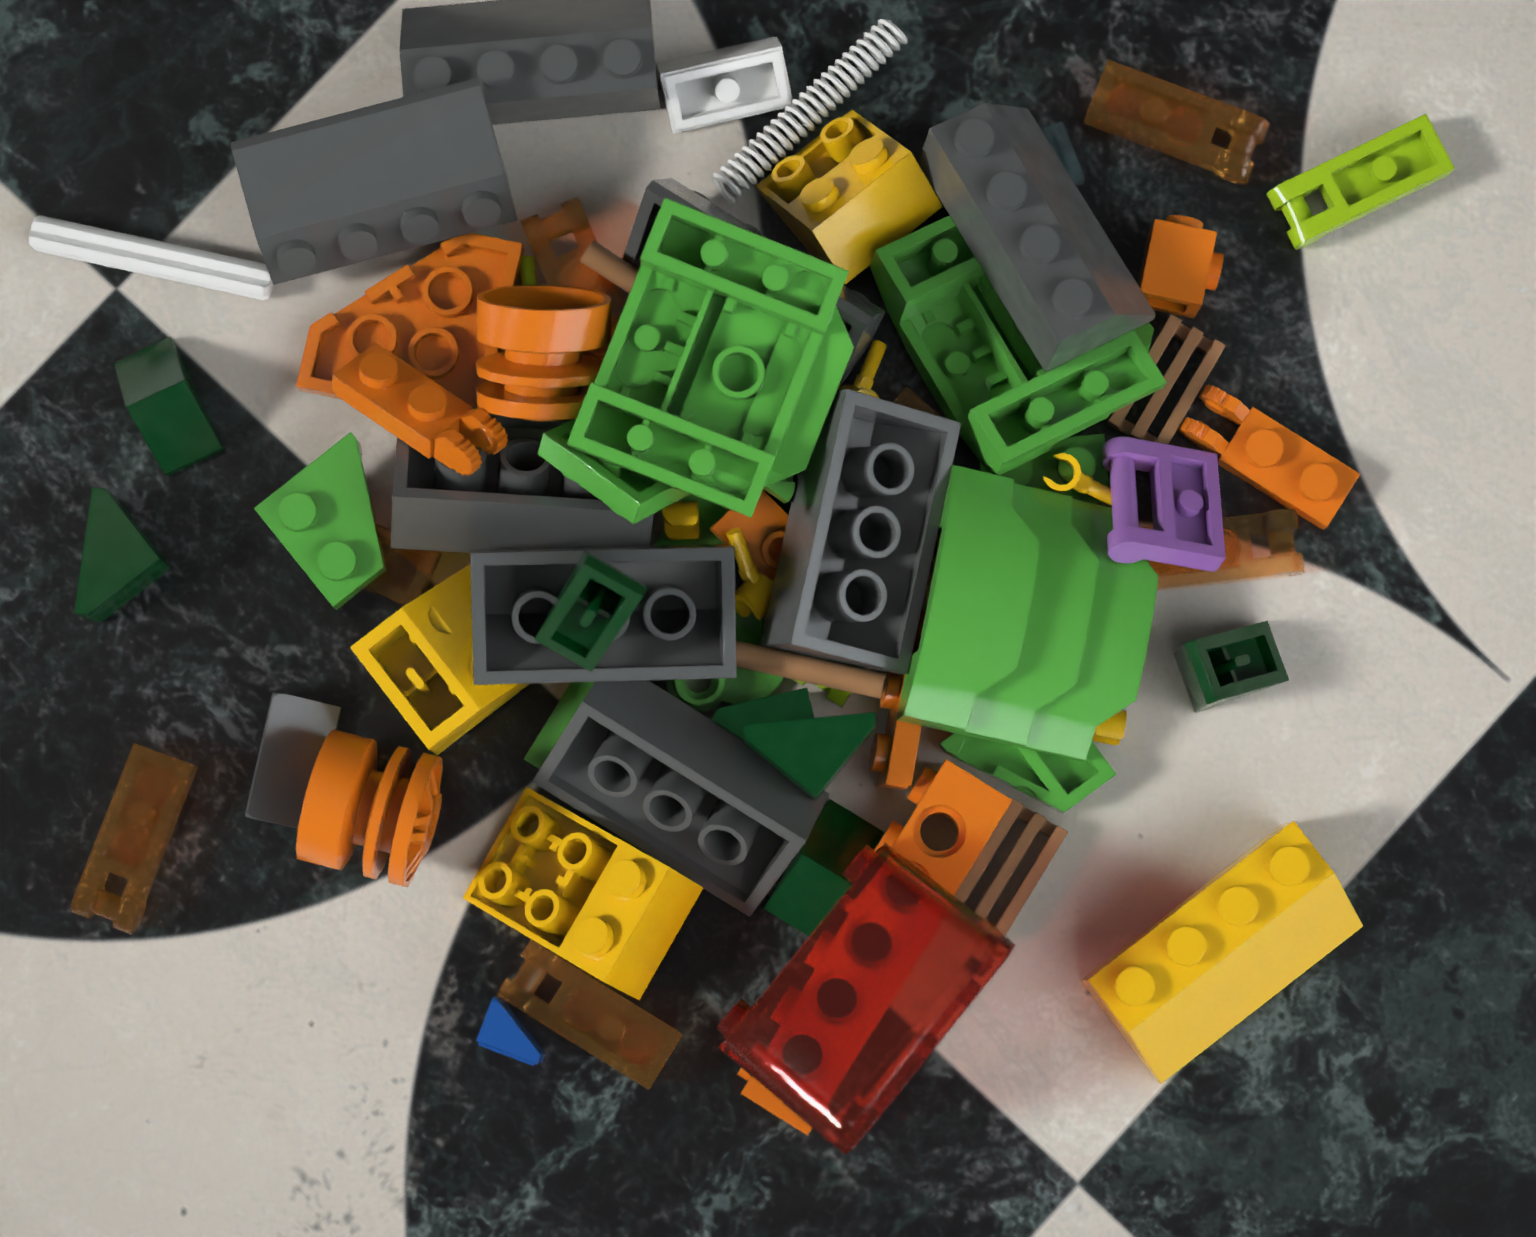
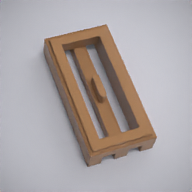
(1192, 340)
(1035, 824)

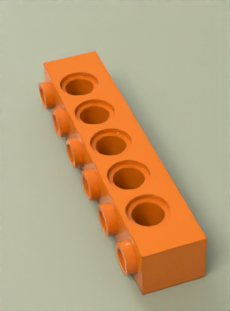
(975, 813)

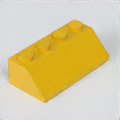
(1224, 951)

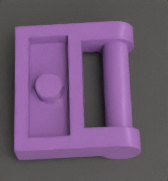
(1183, 503)

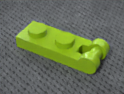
(1362, 180)

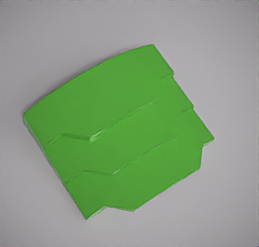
(718, 362)
(983, 365)
(1027, 620)

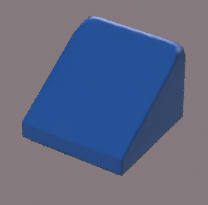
(507, 1035)

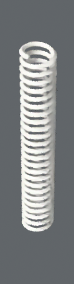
(863, 68)

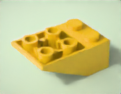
(426, 664)
(583, 893)

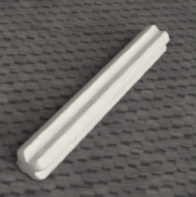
(150, 257)

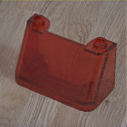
(865, 997)

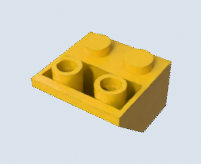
(850, 193)

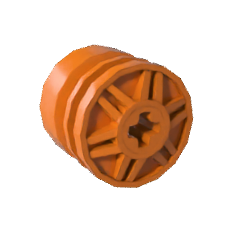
(543, 340)
(361, 806)

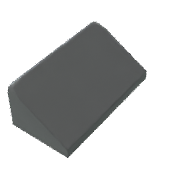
(287, 757)

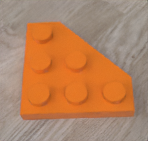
(419, 316)

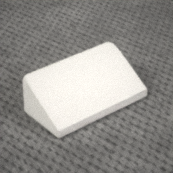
(725, 84)

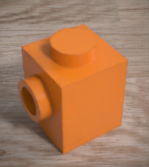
(1179, 265)

